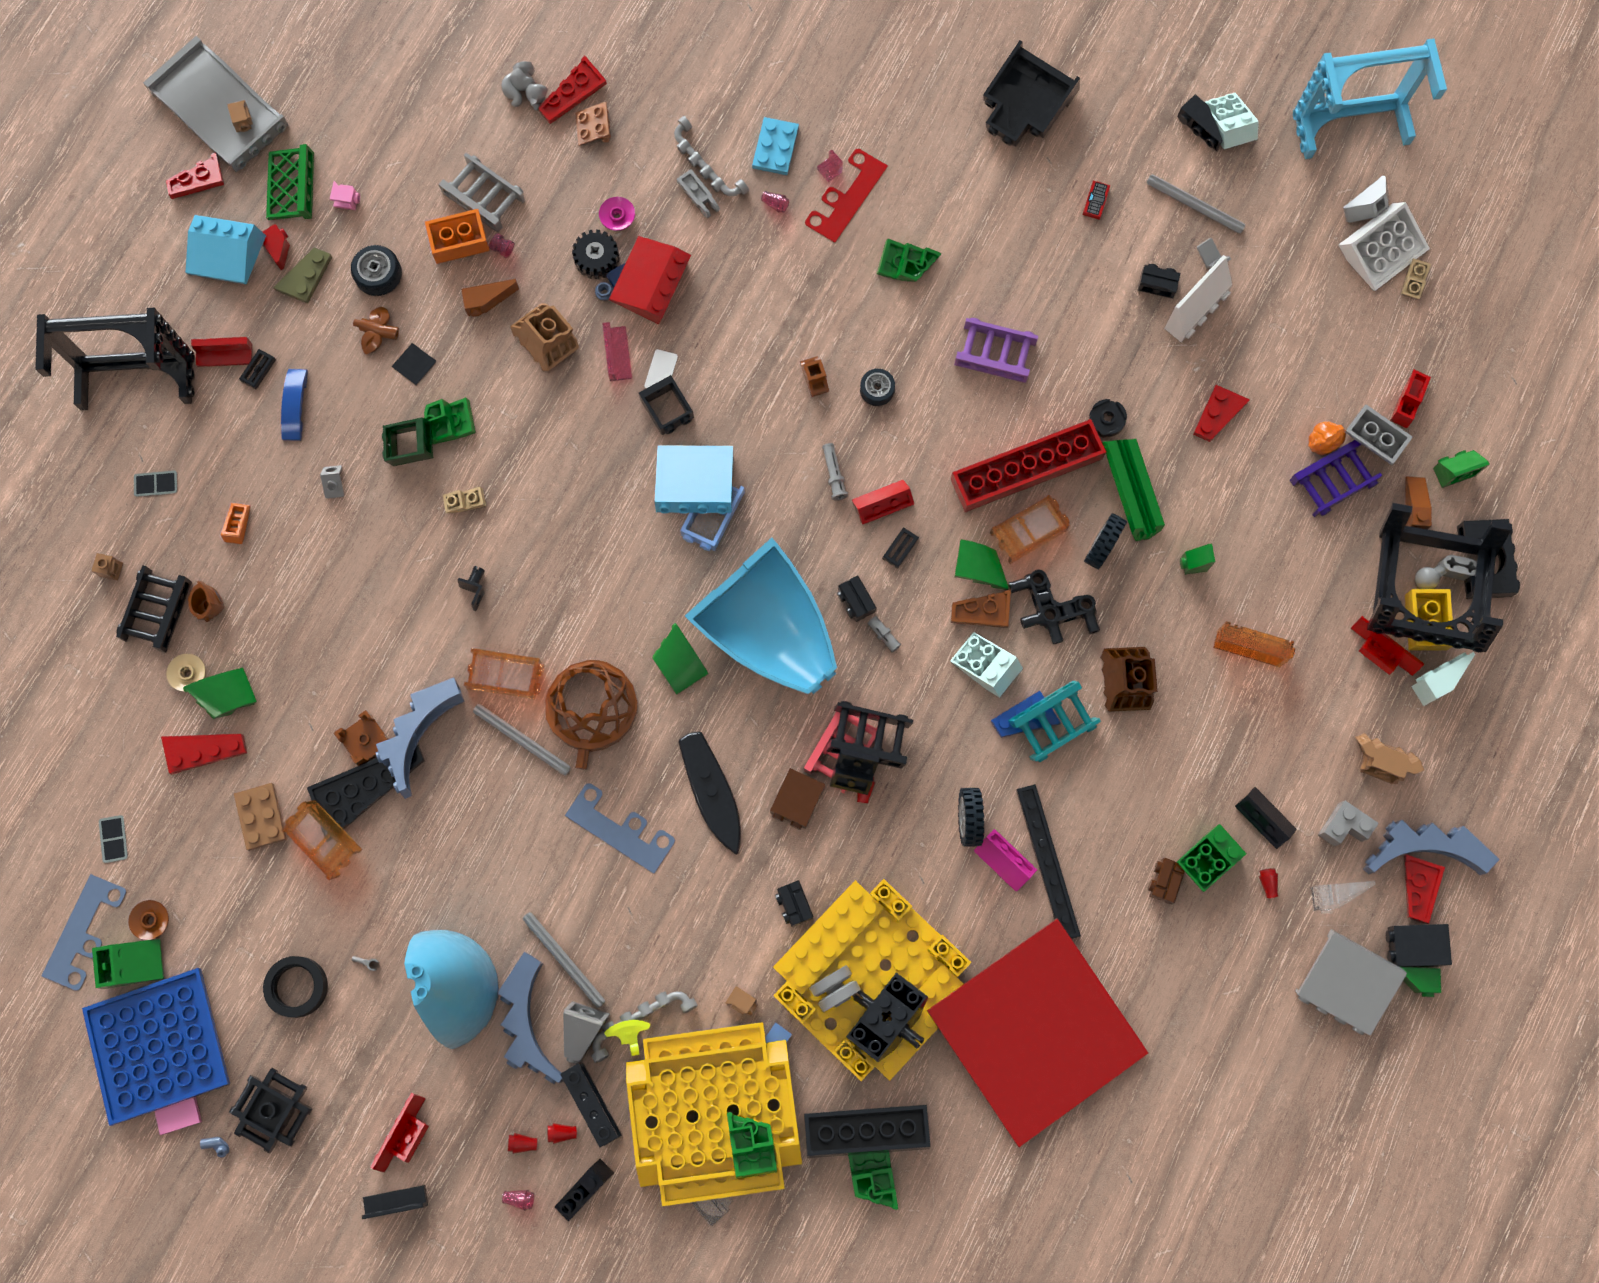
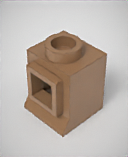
(240, 116)
(107, 567)
(742, 1001)

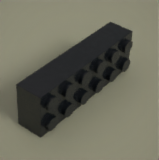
(867, 1131)

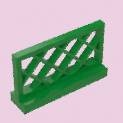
(304, 179)

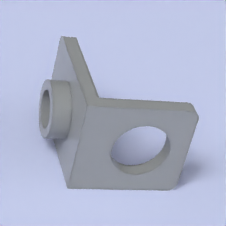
(1209, 253)
(332, 482)

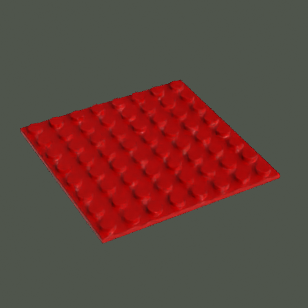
(1037, 1032)

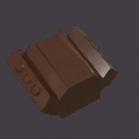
(1129, 679)

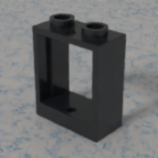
(658, 389)

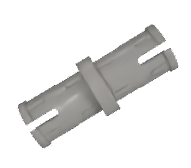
(884, 634)

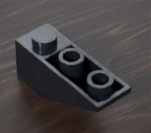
(1198, 117)
(584, 1189)

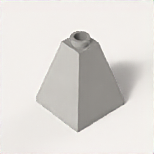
(580, 1029)

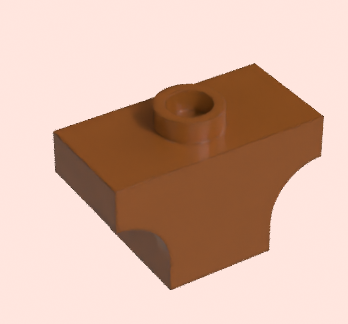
(815, 376)

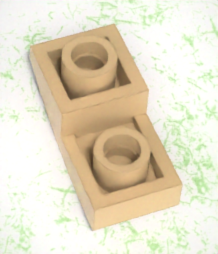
(1415, 278)
(464, 501)

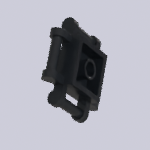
(270, 1110)

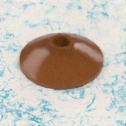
(139, 919)

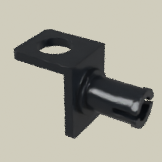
(473, 585)

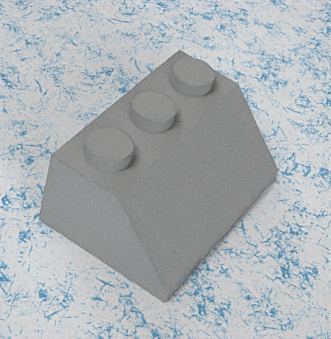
(1378, 434)

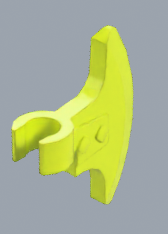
(627, 1033)

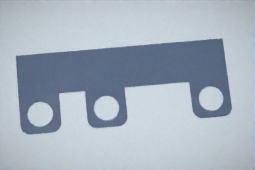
(617, 836)
(75, 934)

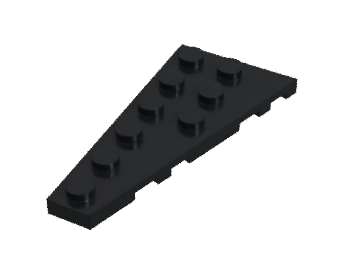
(357, 789)

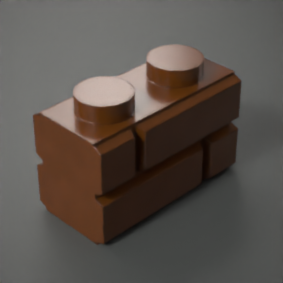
(1167, 881)

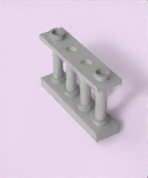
(465, 199)

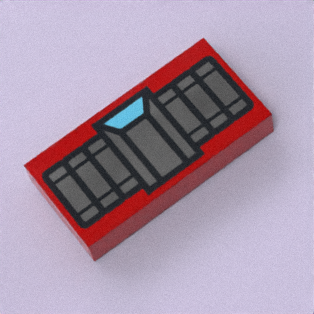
(1096, 200)

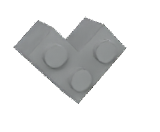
(1347, 820)

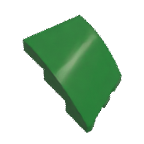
(905, 261)
(450, 420)
(980, 564)
(678, 661)
(222, 692)
(751, 1146)
(873, 1178)

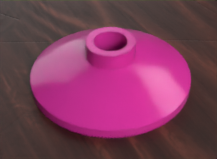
(613, 207)

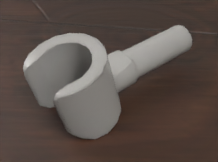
(365, 962)

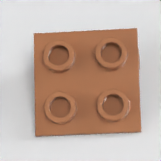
(593, 124)

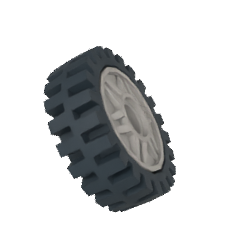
(1105, 541)
(971, 817)

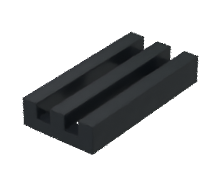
(243, 378)
(892, 560)

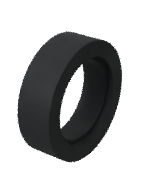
(273, 976)

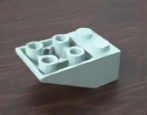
(1233, 120)
(987, 664)
(1442, 679)

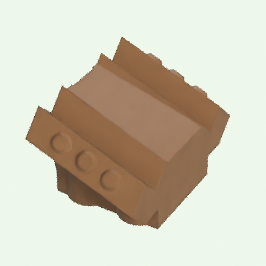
(546, 336)
(1386, 761)

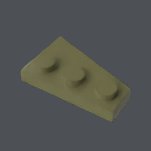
(305, 276)

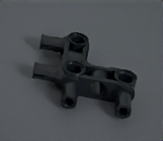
(1062, 612)

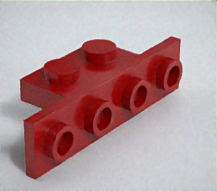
(1385, 651)
(403, 1136)

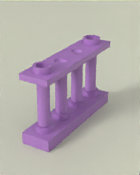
(983, 362)

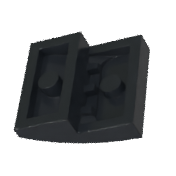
(854, 771)

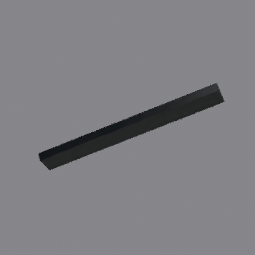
(1047, 859)

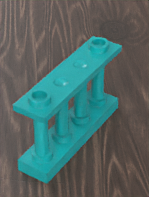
(1038, 711)

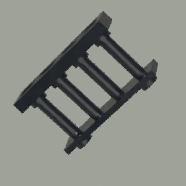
(166, 622)
(891, 759)
(591, 1104)

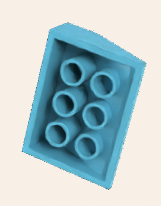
(222, 249)

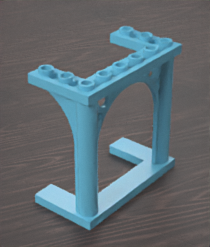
(1333, 73)

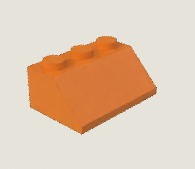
(457, 236)

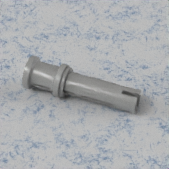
(836, 480)

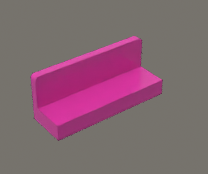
(1005, 860)

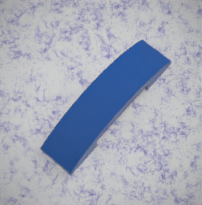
(292, 404)

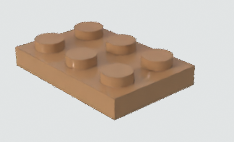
(260, 816)

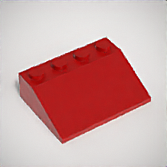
(650, 278)

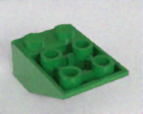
(1211, 857)
(127, 963)

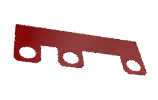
(848, 203)

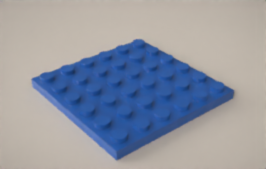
(155, 1046)

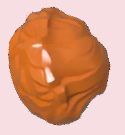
(1326, 438)

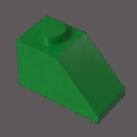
(1198, 559)
(1423, 980)

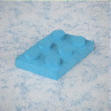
(775, 146)

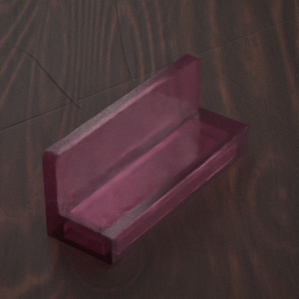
(617, 352)

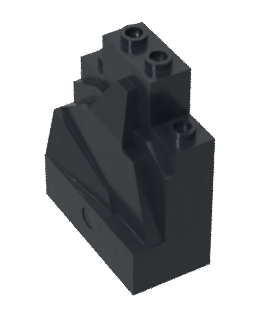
(1027, 96)

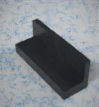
(1266, 818)
(395, 1201)

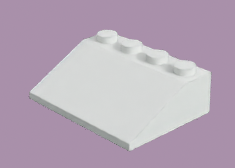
(1385, 245)
(1200, 301)

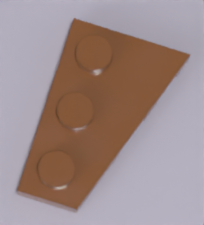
(983, 611)

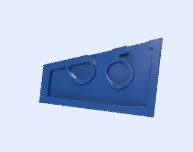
(1003, 726)

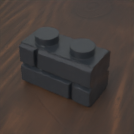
(1159, 281)
(856, 598)
(795, 904)

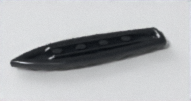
(711, 790)

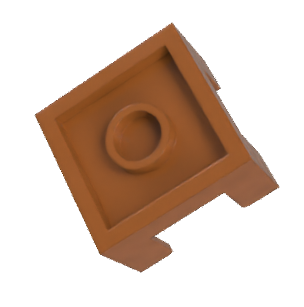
(362, 738)

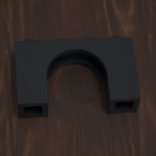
(1505, 580)

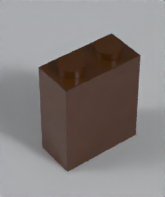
(797, 799)

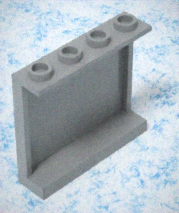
(1351, 983)

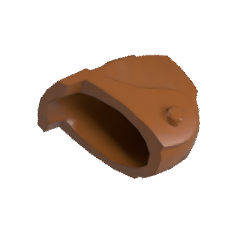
(205, 602)

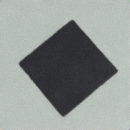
(414, 363)

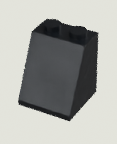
(1419, 945)

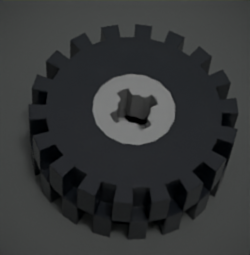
(592, 262)

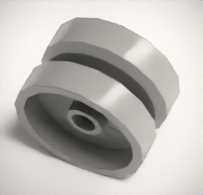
(835, 989)

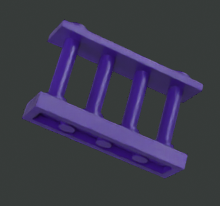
(1334, 459)

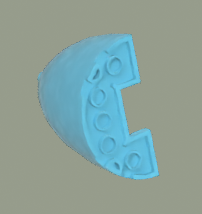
(769, 622)
(452, 985)

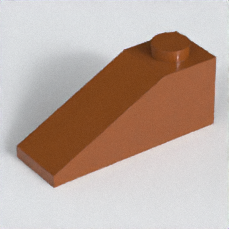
(485, 297)
(1417, 496)

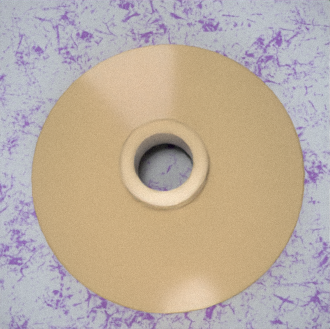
(180, 666)

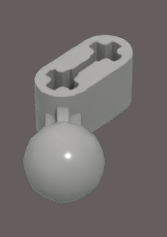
(1451, 566)

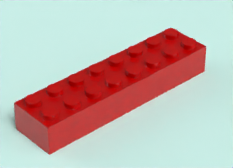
(1028, 465)

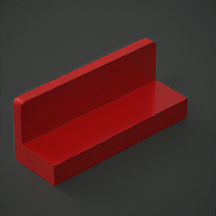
(222, 351)
(883, 501)

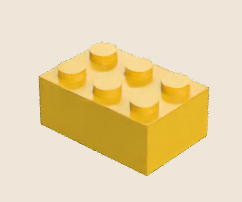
(1432, 606)

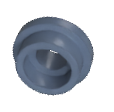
(603, 286)

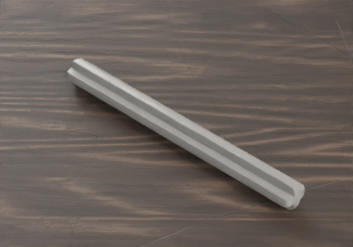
(1195, 203)
(521, 739)
(564, 960)

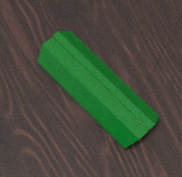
(1134, 488)

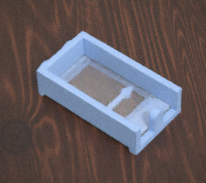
(709, 527)

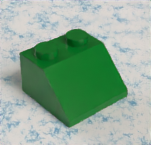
(1459, 468)

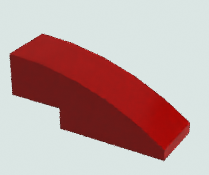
(1410, 399)

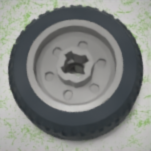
(376, 270)

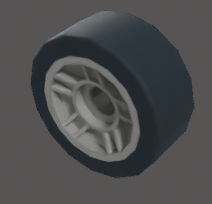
(882, 379)

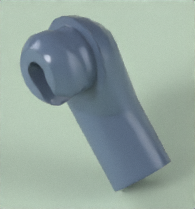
(217, 1144)

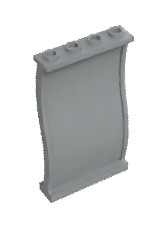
(197, 90)

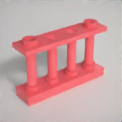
(831, 731)

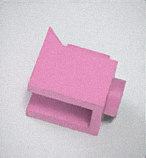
(344, 196)

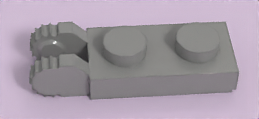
(697, 192)

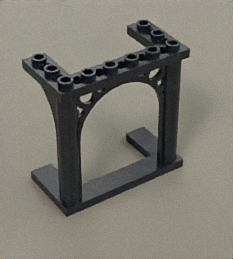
(160, 341)
(1385, 608)

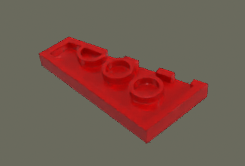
(573, 90)
(199, 750)

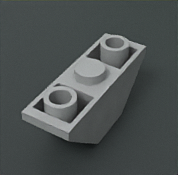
(1369, 202)

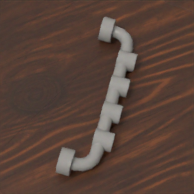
(706, 171)
(644, 1010)

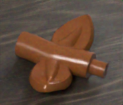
(375, 329)

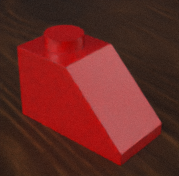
(277, 245)

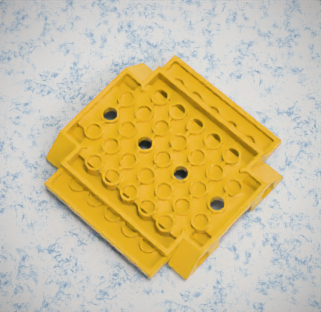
(860, 934)
(707, 1075)

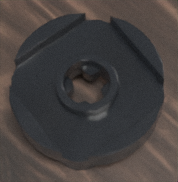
(1111, 408)

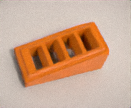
(235, 535)

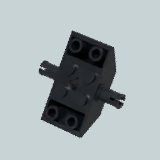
(882, 1037)

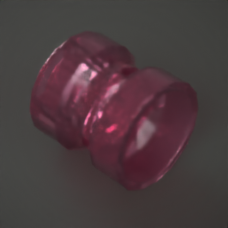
(501, 245)

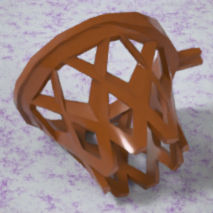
(598, 740)

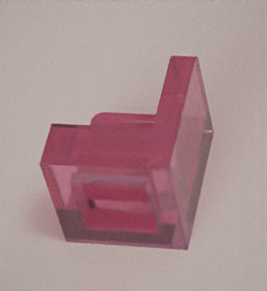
(831, 167)

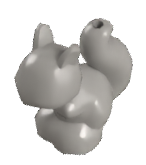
(521, 80)

